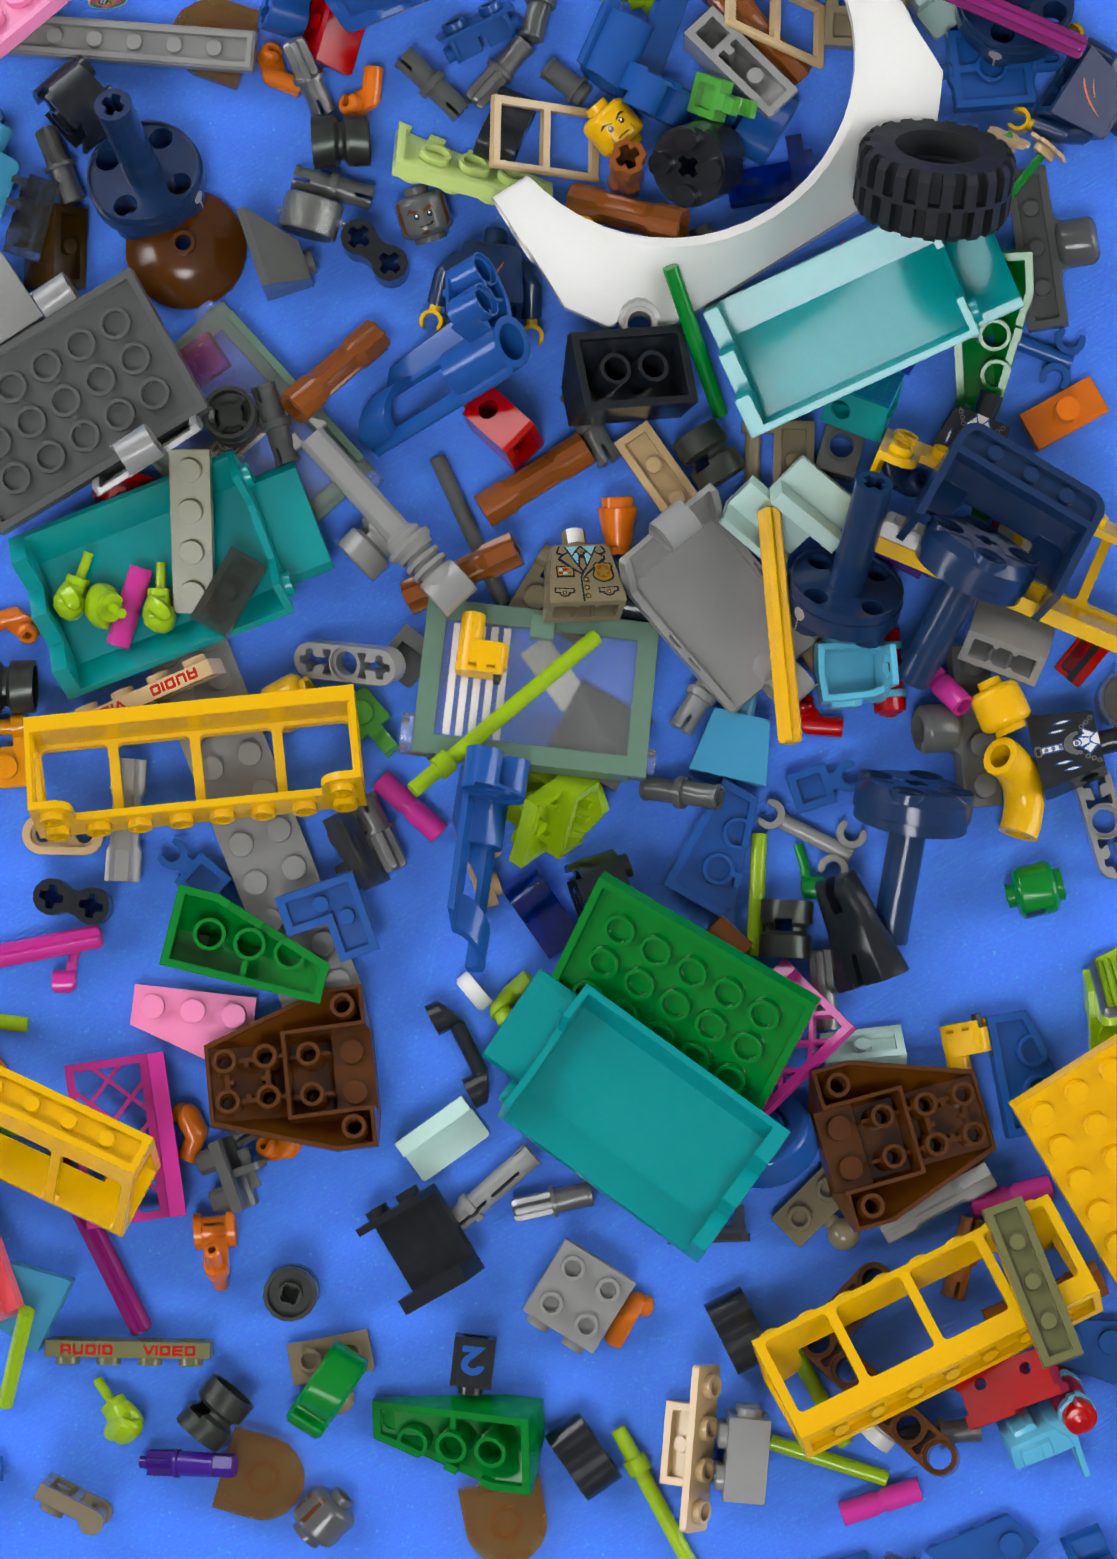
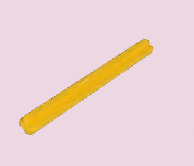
(779, 626)

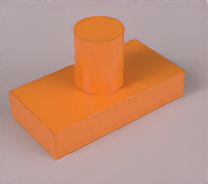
(1063, 413)

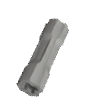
(124, 852)
(964, 1188)

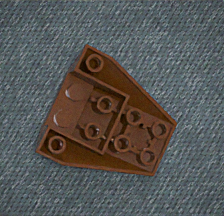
(300, 1075)
(895, 1134)

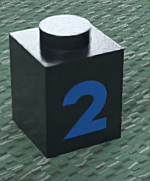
(472, 1363)

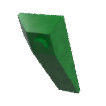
(987, 363)
(232, 945)
(481, 1436)

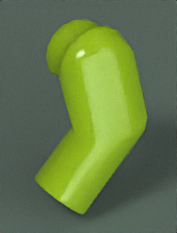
(508, 997)

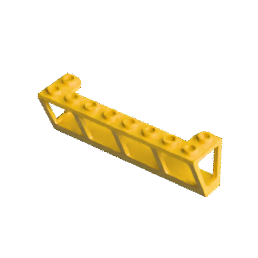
(1069, 613)
(192, 722)
(83, 1136)
(933, 1370)

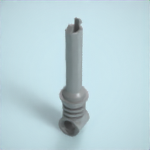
(406, 542)

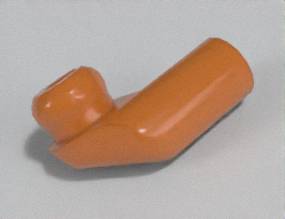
(274, 70)
(368, 96)
(19, 624)
(193, 1128)
(276, 1150)
(635, 1305)

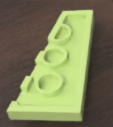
(452, 172)

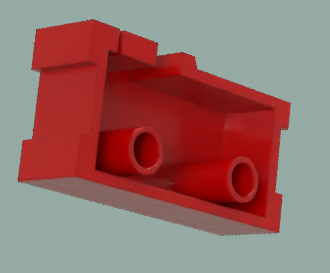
(1008, 1389)

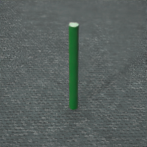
(695, 340)

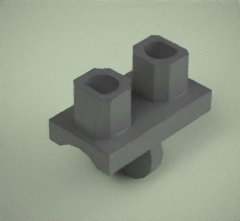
(236, 1173)

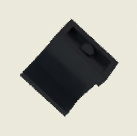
(424, 1244)

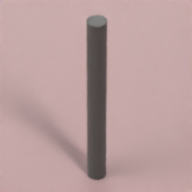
(466, 522)

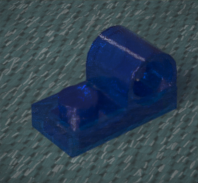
(541, 913)

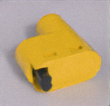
(477, 656)
(963, 1040)

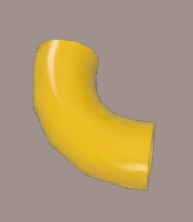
(1020, 787)

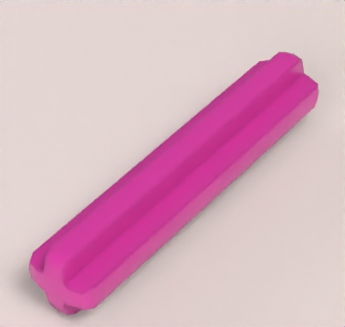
(50, 945)

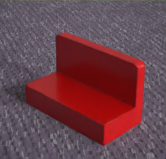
(330, 41)

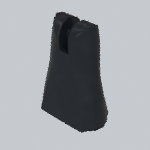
(857, 937)

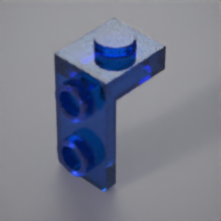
(775, 180)

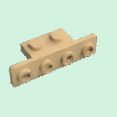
(689, 1446)

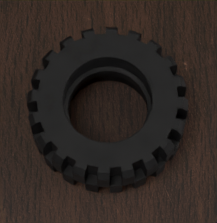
(934, 180)

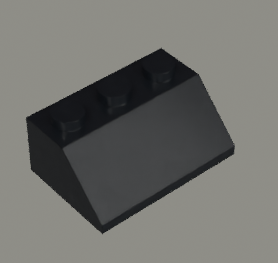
(627, 375)

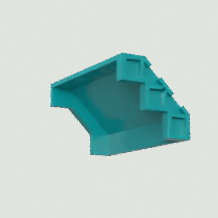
(854, 319)
(257, 515)
(630, 1112)

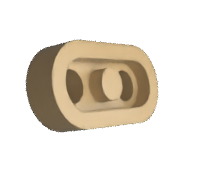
(68, 847)

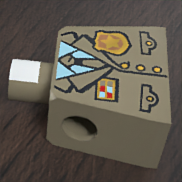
(581, 582)

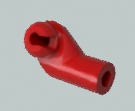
(815, 724)

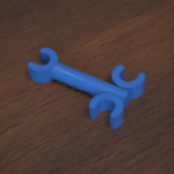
(1058, 357)

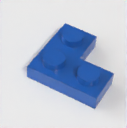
(333, 903)

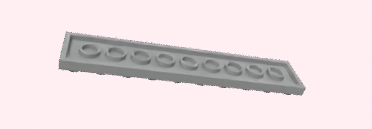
(261, 855)

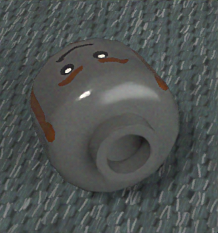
(423, 214)
(323, 1516)

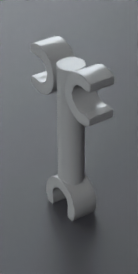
(839, 850)

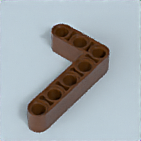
(834, 1356)

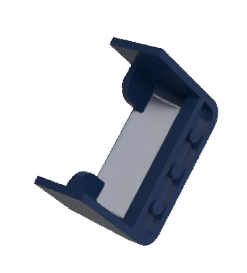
(1019, 494)

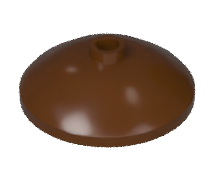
(203, 270)

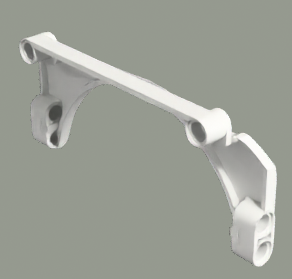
(620, 274)

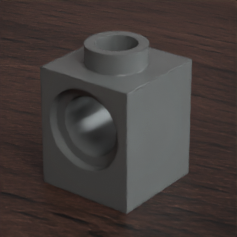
(834, 466)

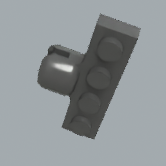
(1055, 248)
(939, 730)

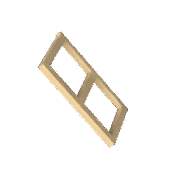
(773, 39)
(544, 139)

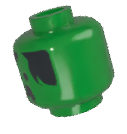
(1035, 889)

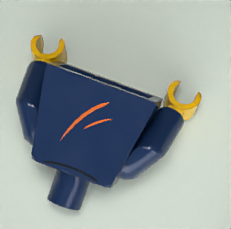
(1079, 100)
(516, 276)

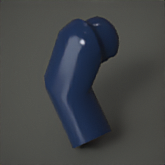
(904, 480)

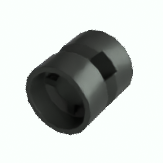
(340, 141)
(233, 417)
(709, 455)
(19, 686)
(786, 944)
(291, 1292)
(215, 1412)

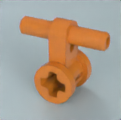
(214, 1237)

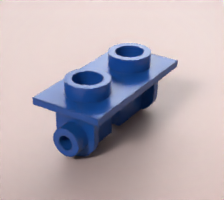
(463, 34)

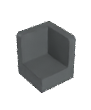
(410, 644)

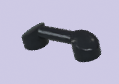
(478, 1082)

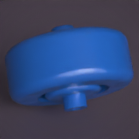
(797, 1150)

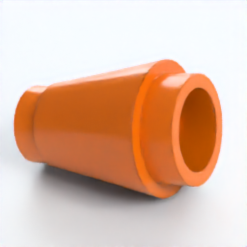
(617, 522)

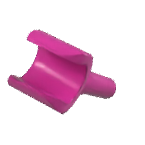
(66, 980)

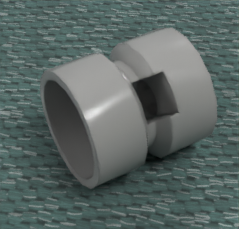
(366, 549)

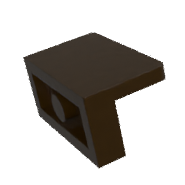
(62, 249)

